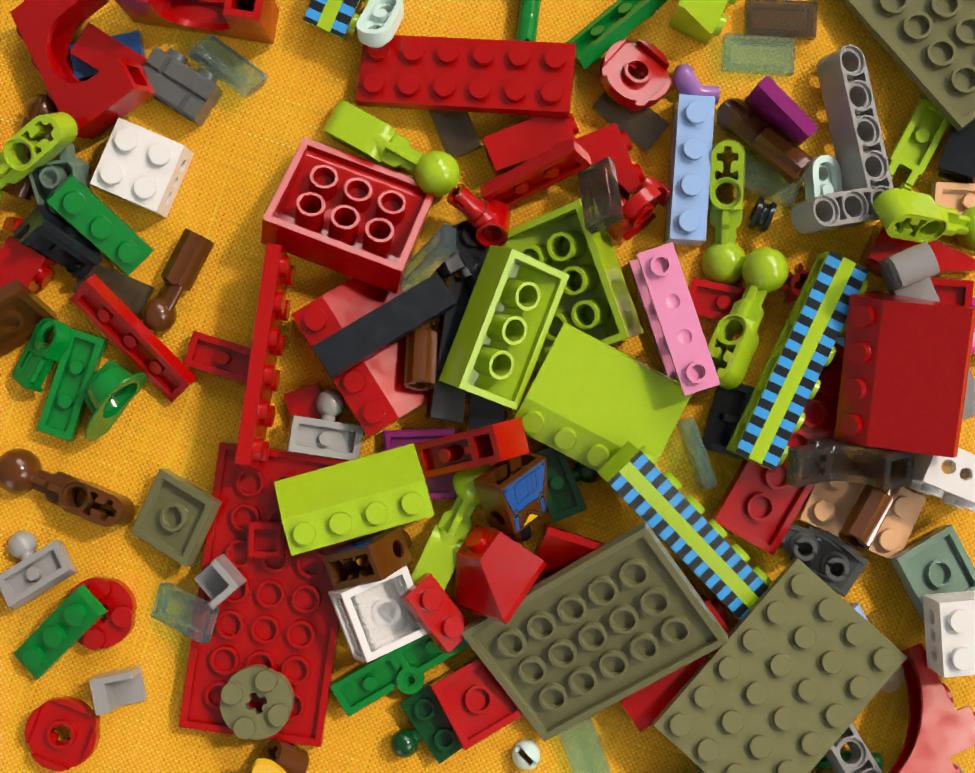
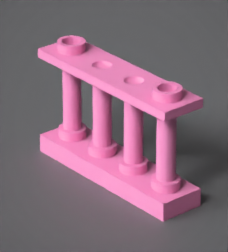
(673, 319)

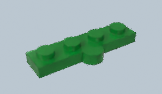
(398, 668)

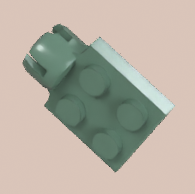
(934, 567)

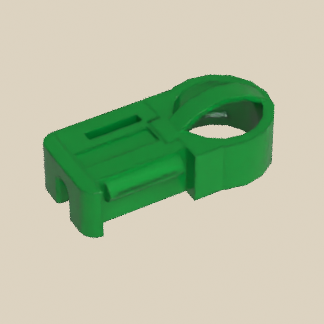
(39, 355)

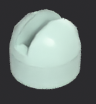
(530, 749)

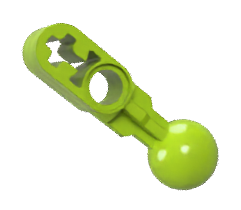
(376, 140)
(13, 160)
(918, 219)
(725, 258)
(764, 273)
(452, 529)

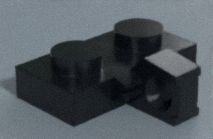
(466, 258)

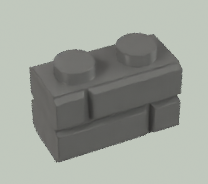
(181, 87)

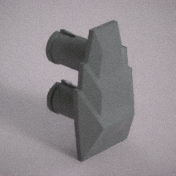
(826, 556)

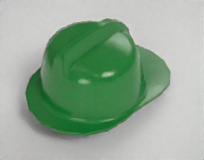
(108, 395)

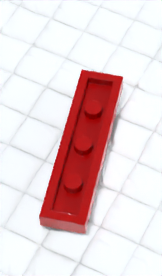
(132, 338)

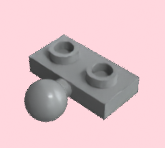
(324, 435)
(36, 571)

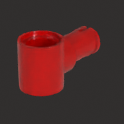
(489, 218)

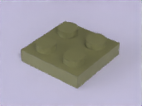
(176, 517)

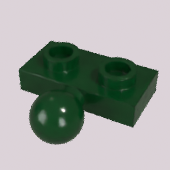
(562, 490)
(428, 724)

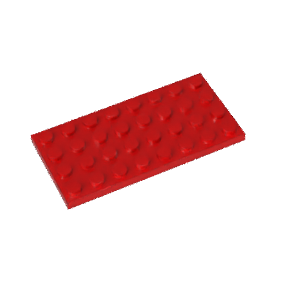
(276, 616)

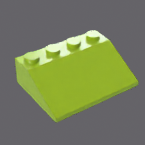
(596, 290)
(597, 400)

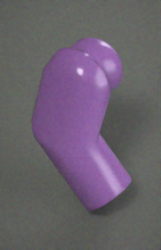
(688, 84)

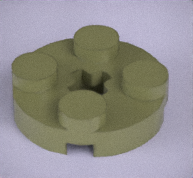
(247, 721)

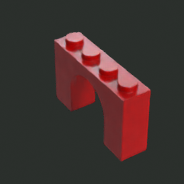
(227, 18)
(97, 102)

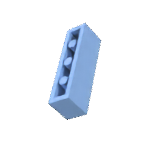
(689, 170)

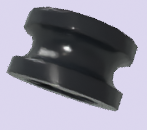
(762, 214)

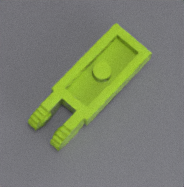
(917, 142)

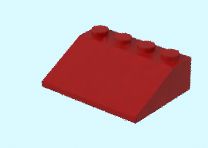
(347, 215)
(904, 373)
(376, 385)

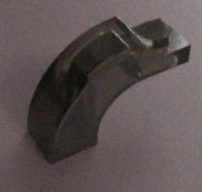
(839, 460)

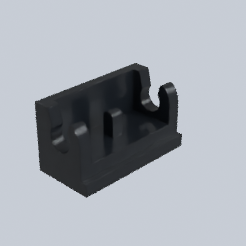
(959, 156)
(58, 241)
(724, 417)

